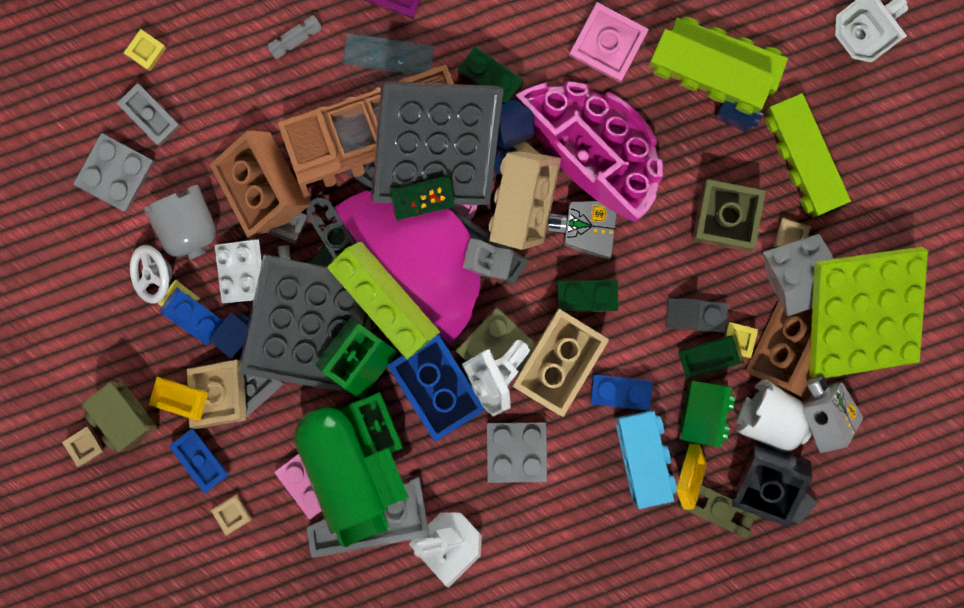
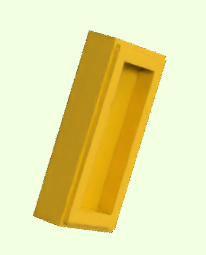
(178, 398)
(691, 477)

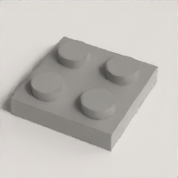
(114, 173)
(516, 452)

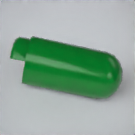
(346, 483)

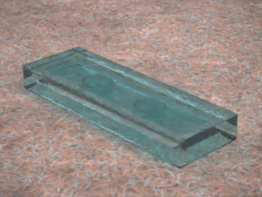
(387, 54)

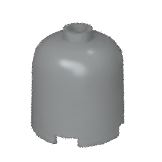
(182, 223)

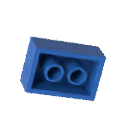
(436, 388)

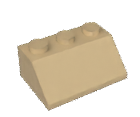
(524, 199)
(560, 362)

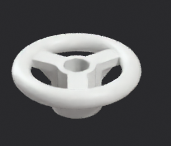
(154, 270)

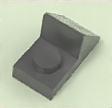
(696, 315)

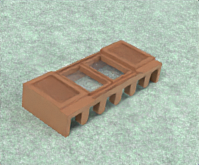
(341, 134)

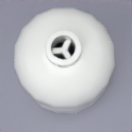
(774, 418)

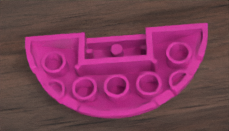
(600, 144)
(421, 255)

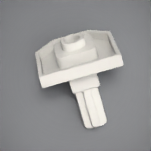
(870, 28)
(492, 377)
(450, 548)

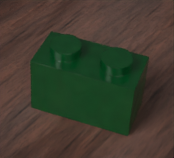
(485, 71)
(587, 296)

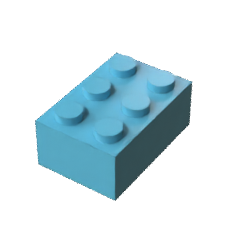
(645, 459)

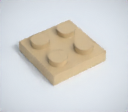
(225, 396)

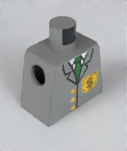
(586, 227)
(831, 414)

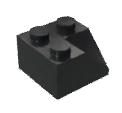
(771, 483)

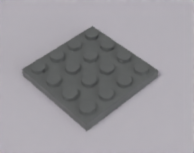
(434, 134)
(294, 321)

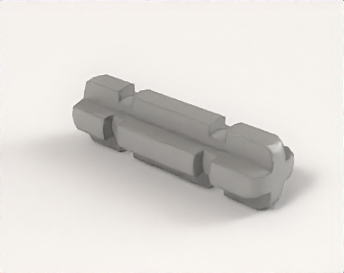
(294, 37)

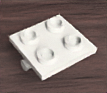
(240, 267)

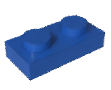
(191, 315)
(621, 392)
(199, 460)

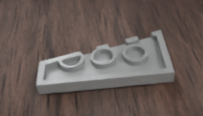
(405, 519)

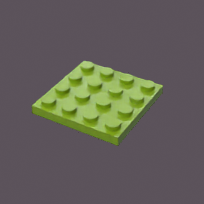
(867, 312)

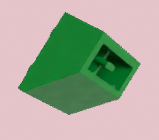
(356, 358)
(706, 413)
(373, 425)

